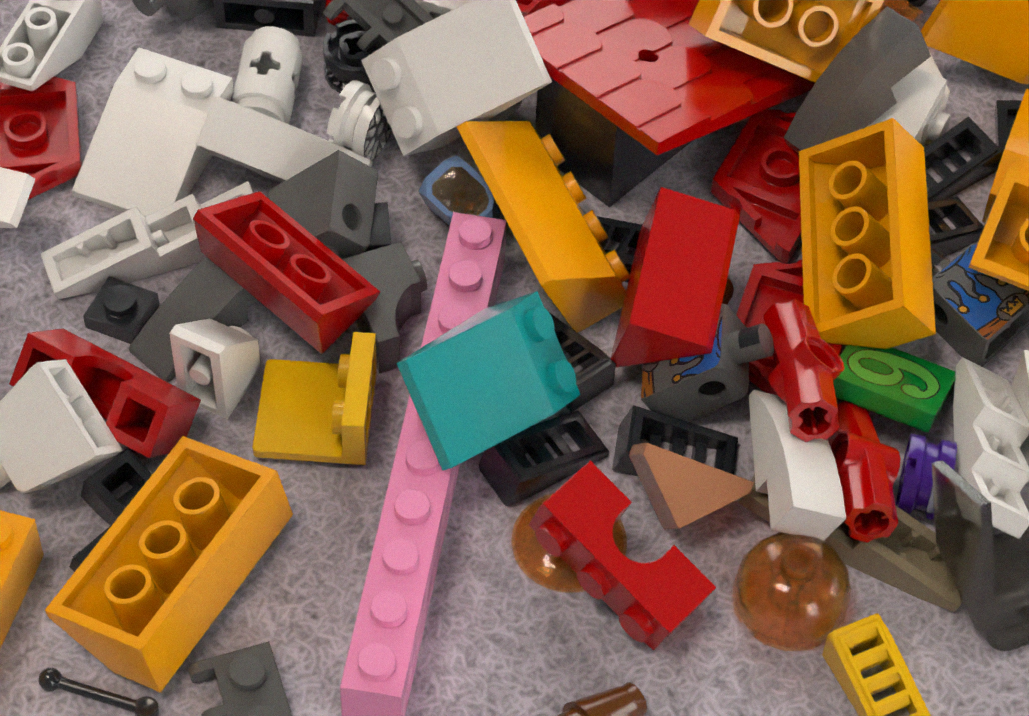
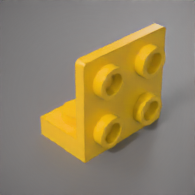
(318, 407)

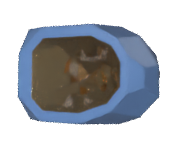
(458, 189)

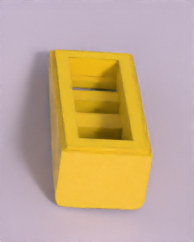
(872, 634)

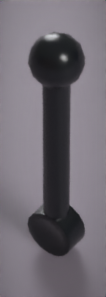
(51, 680)

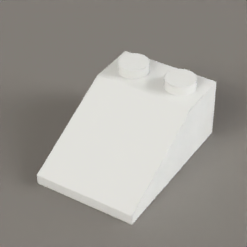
(455, 72)
(149, 134)

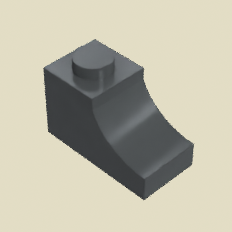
(399, 298)

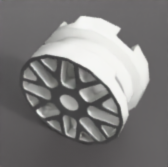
(359, 121)

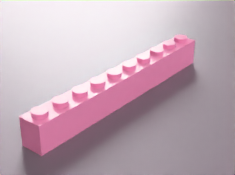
(417, 498)

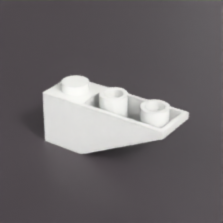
(48, 40)

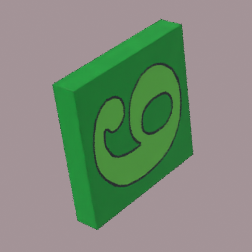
(894, 385)

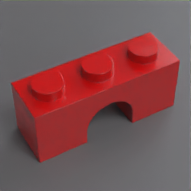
(137, 405)
(646, 596)

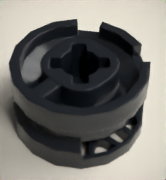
(344, 55)

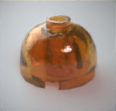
(791, 591)

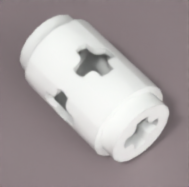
(269, 73)

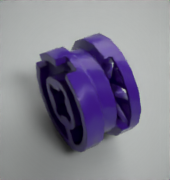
(916, 479)

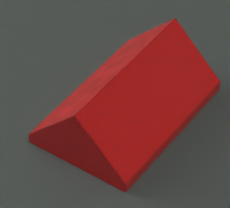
(284, 267)
(676, 280)

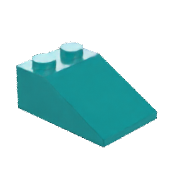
(489, 379)

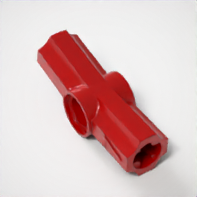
(803, 371)
(865, 473)

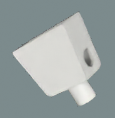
(50, 429)

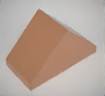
(682, 487)

